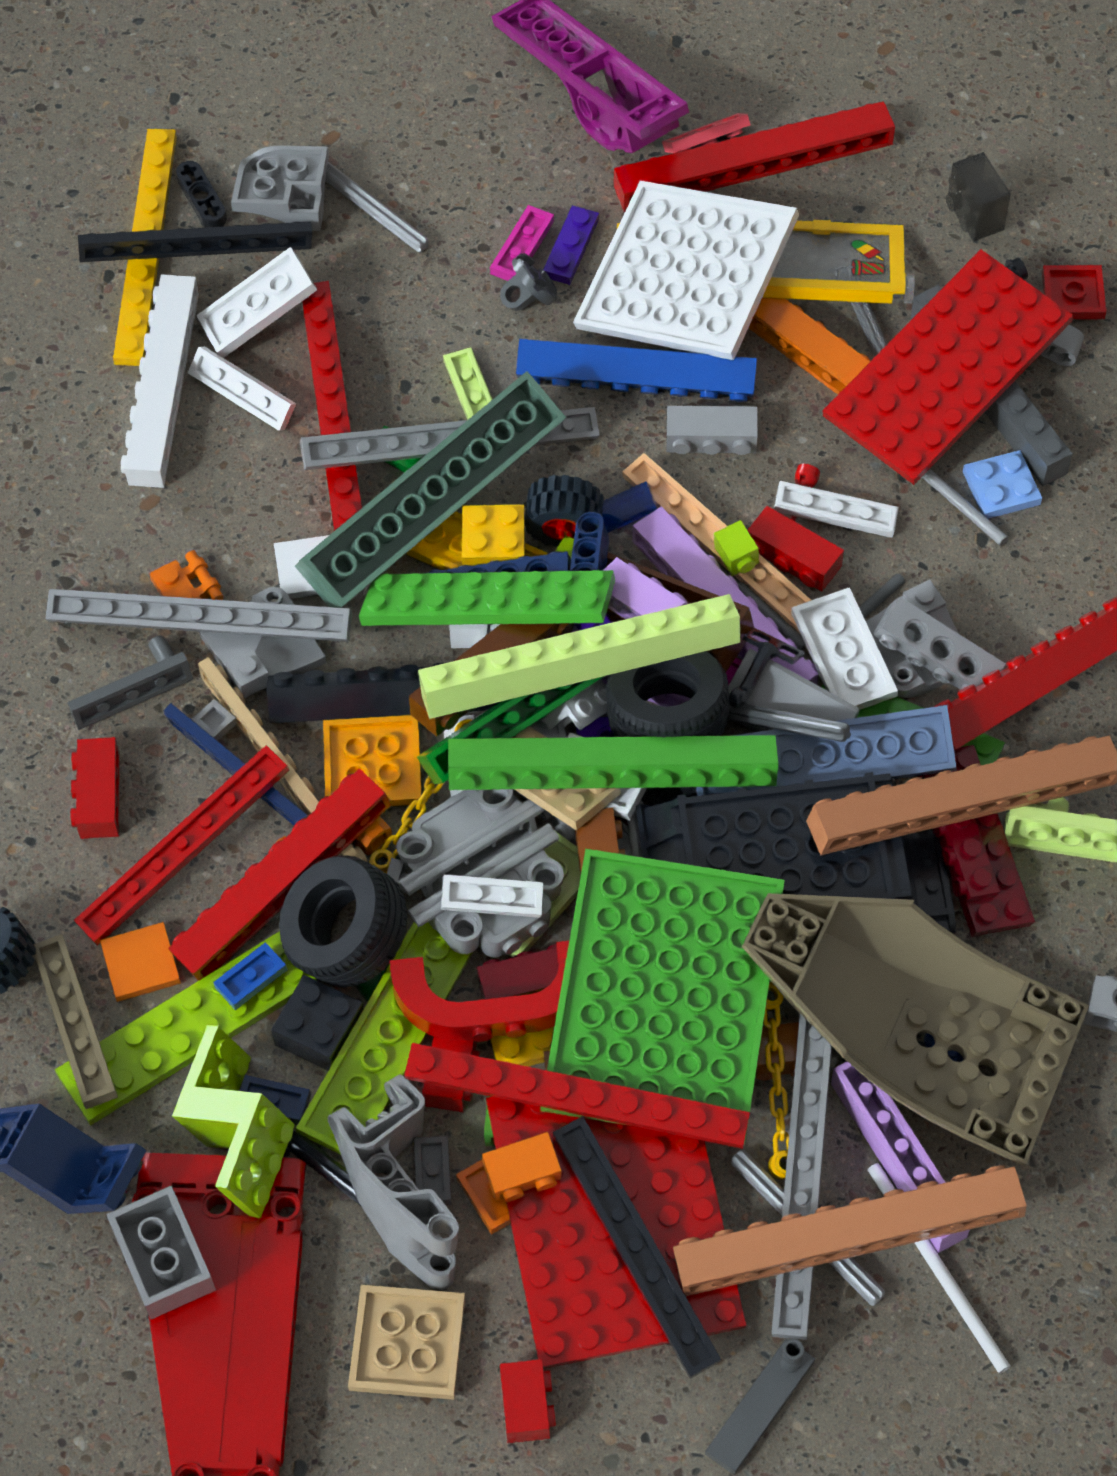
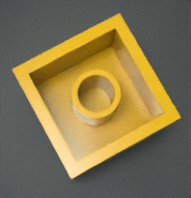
(492, 533)

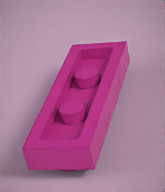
(523, 239)

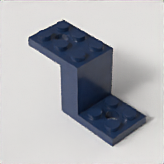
(65, 1162)

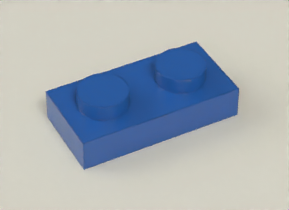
(250, 976)

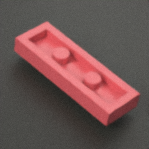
(708, 133)

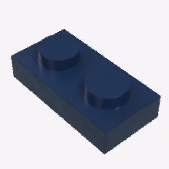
(287, 1098)

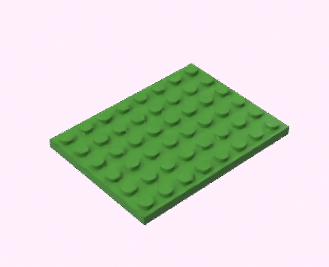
(661, 980)

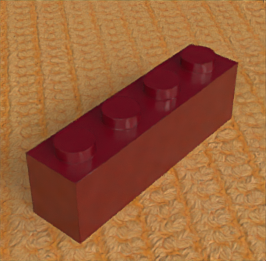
(519, 975)

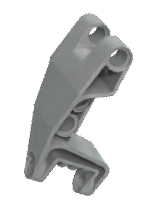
(400, 1212)

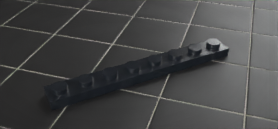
(194, 241)
(636, 1247)

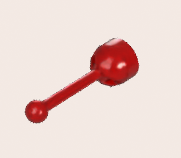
(807, 476)

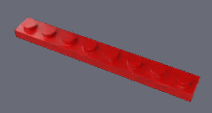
(181, 845)

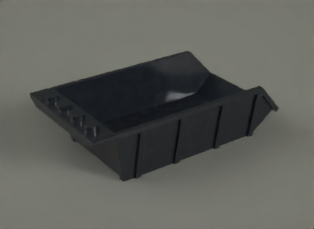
(769, 837)

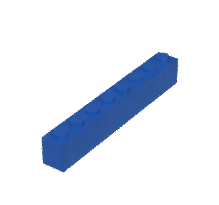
(637, 368)

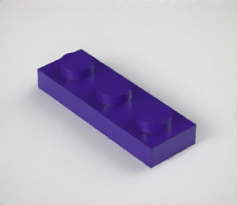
(571, 244)

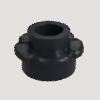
(1018, 267)

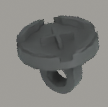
(532, 284)

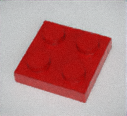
(1076, 289)

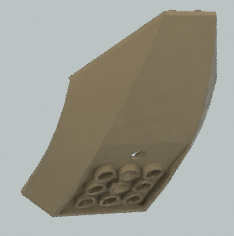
(886, 971)

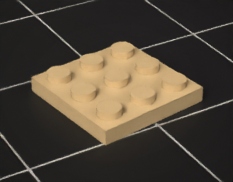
(407, 1342)

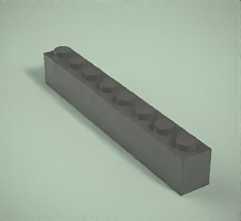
(1021, 423)

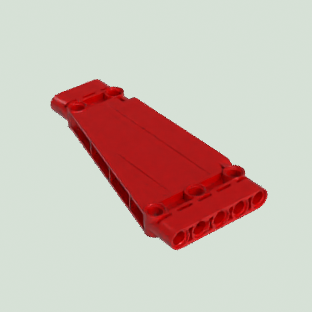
(230, 1351)

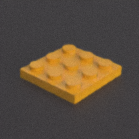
(381, 748)

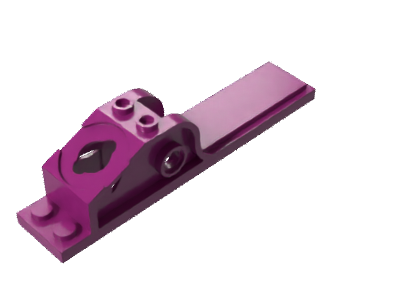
(642, 104)

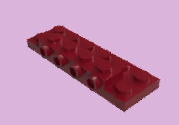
(983, 868)

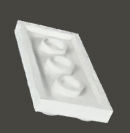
(256, 302)
(844, 649)

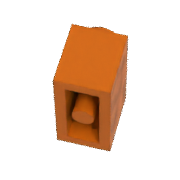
(522, 1167)

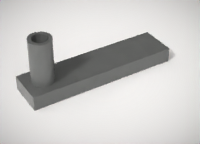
(135, 688)
(760, 1405)

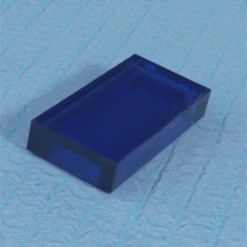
(628, 506)

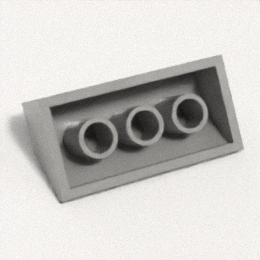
(790, 693)

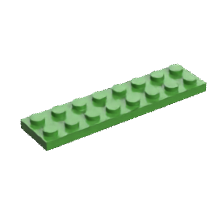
(488, 598)

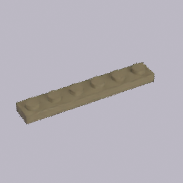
(74, 1022)

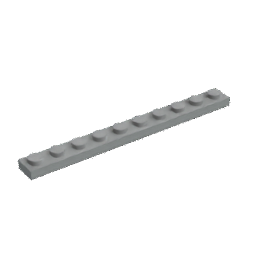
(419, 440)
(199, 615)
(803, 1171)

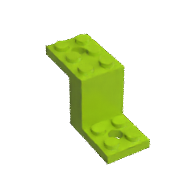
(234, 1120)

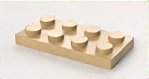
(568, 805)

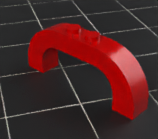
(477, 1018)

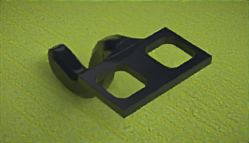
(766, 651)

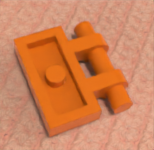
(175, 581)

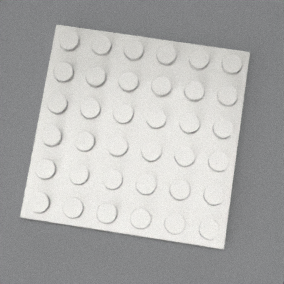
(686, 269)

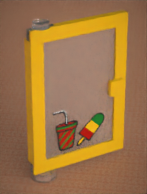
(843, 264)

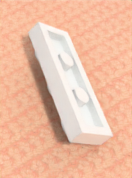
(492, 896)

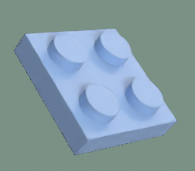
(1002, 484)

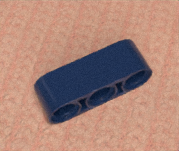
(590, 543)

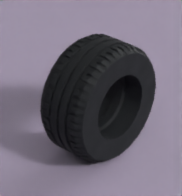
(693, 676)
(370, 939)

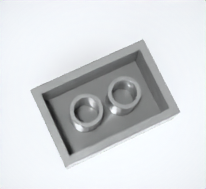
(161, 1252)

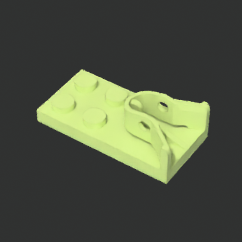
(1055, 830)

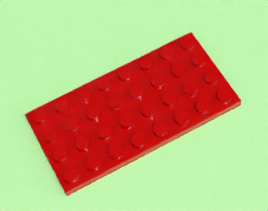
(947, 366)

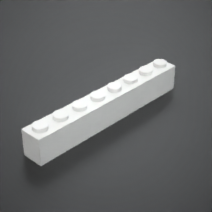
(161, 381)

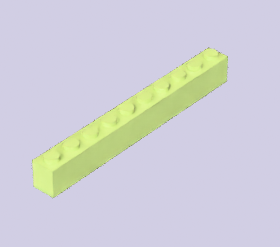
(579, 656)

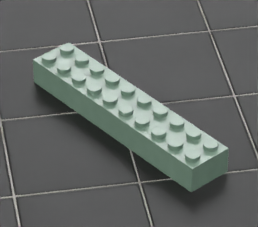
(430, 492)

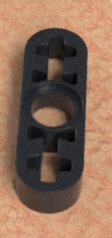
(201, 183)

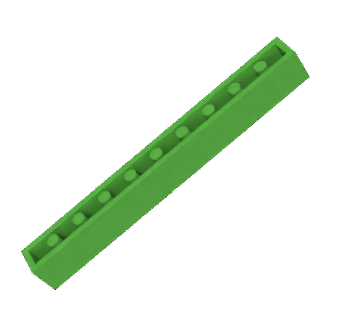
(612, 762)

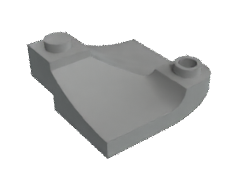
(283, 184)
(253, 658)
(908, 678)

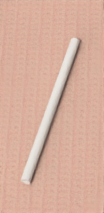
(949, 1285)

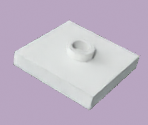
(287, 556)

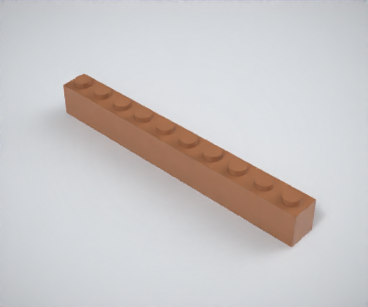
(963, 794)
(849, 1230)

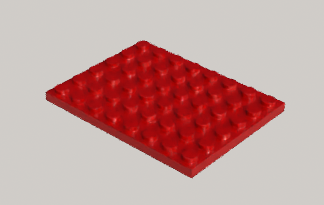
(570, 1270)

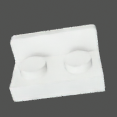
(581, 708)

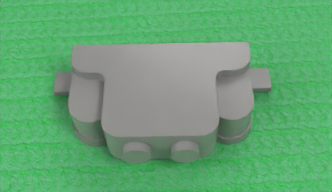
(462, 836)
(496, 932)

